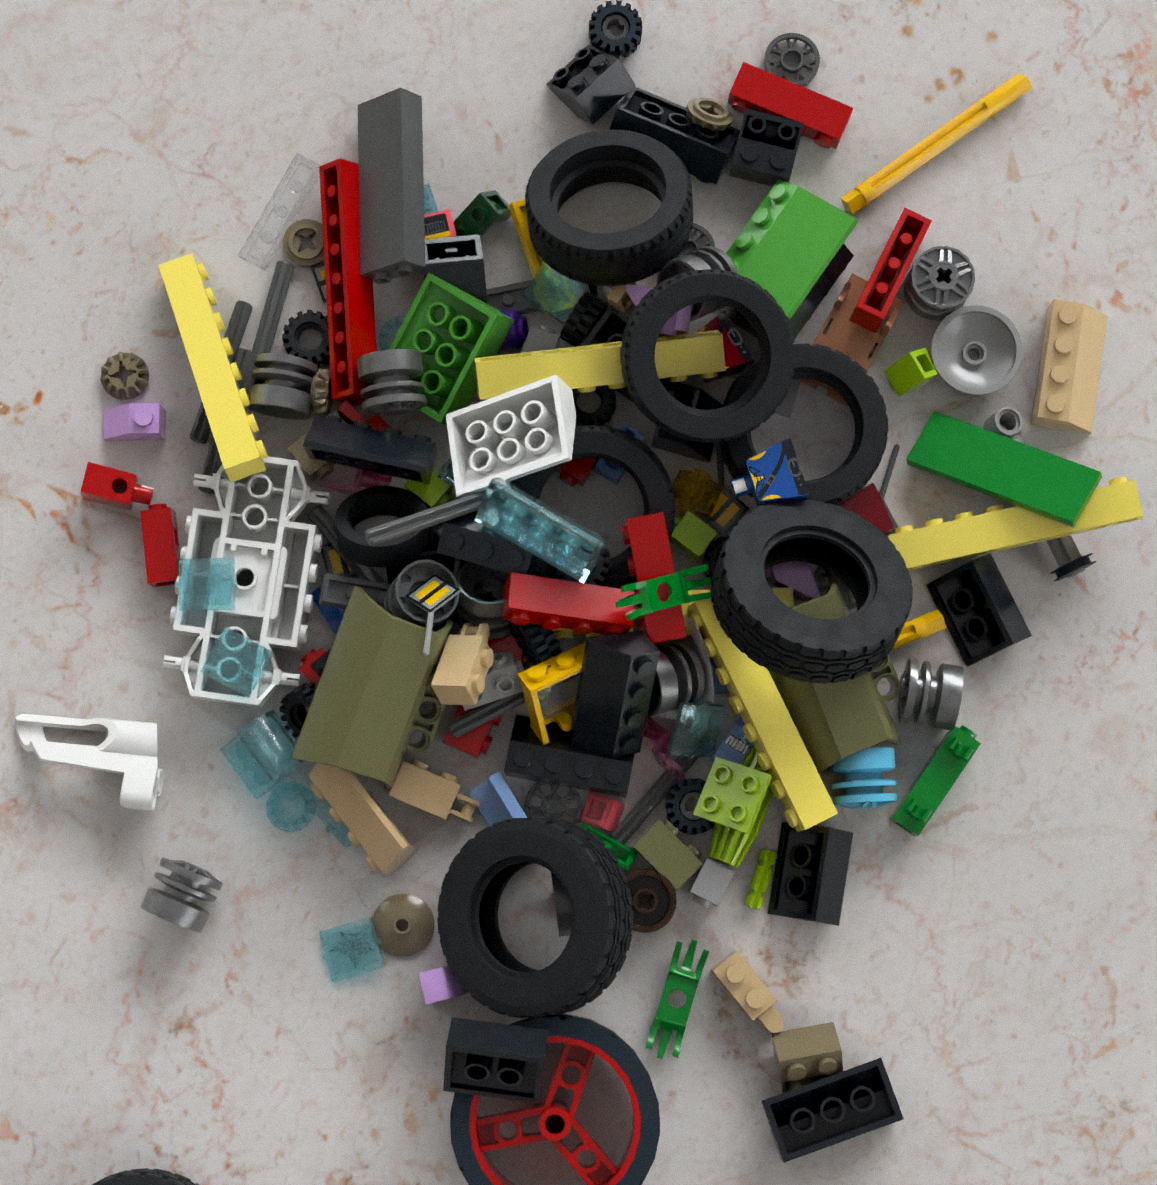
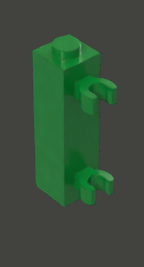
(935, 780)

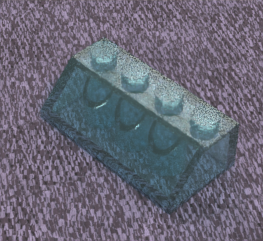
(540, 529)

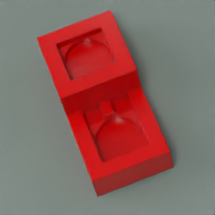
(350, 414)

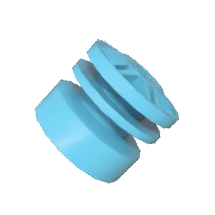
(864, 779)

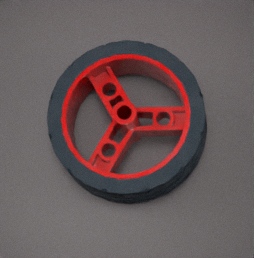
(583, 1039)

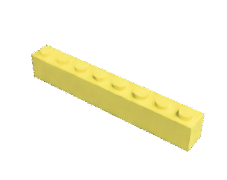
(599, 364)
(212, 367)
(1011, 527)
(766, 724)

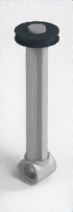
(1062, 548)

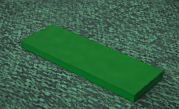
(1004, 468)

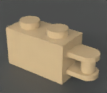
(464, 666)
(431, 792)
(748, 991)

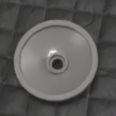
(988, 335)

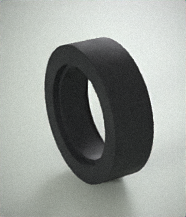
(375, 502)

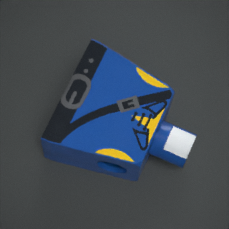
(772, 475)

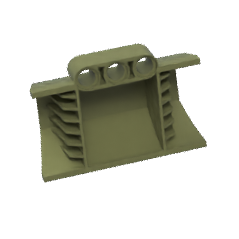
(373, 693)
(844, 715)

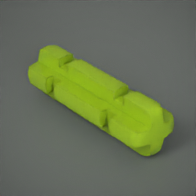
(760, 879)

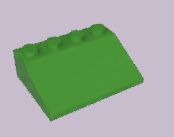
(790, 243)
(449, 333)

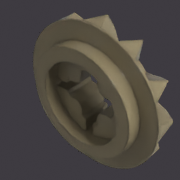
(709, 113)
(291, 243)
(135, 383)
(321, 393)

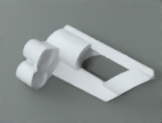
(127, 750)

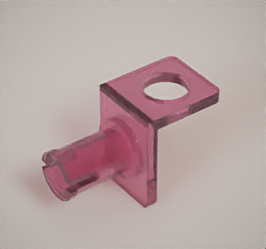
(362, 478)
(662, 738)

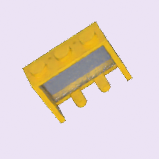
(552, 690)

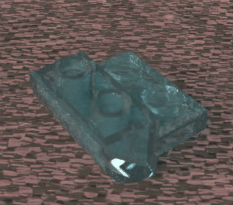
(262, 753)

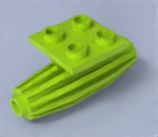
(737, 802)

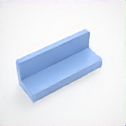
(496, 800)

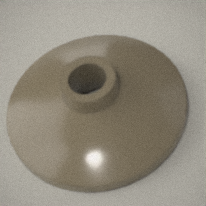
(419, 921)

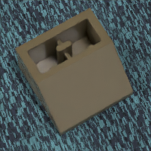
(806, 1055)

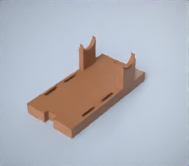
(850, 337)

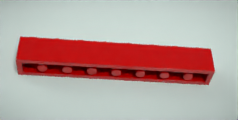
(347, 292)

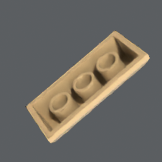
(1069, 367)
(363, 816)

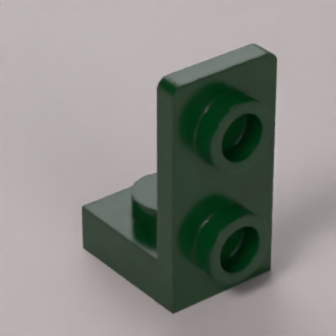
(482, 214)

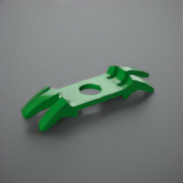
(677, 587)
(671, 1017)

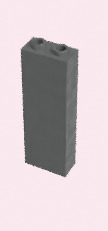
(391, 186)

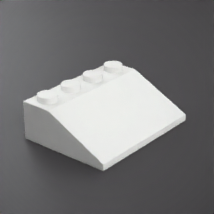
(511, 435)

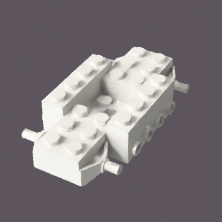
(262, 537)

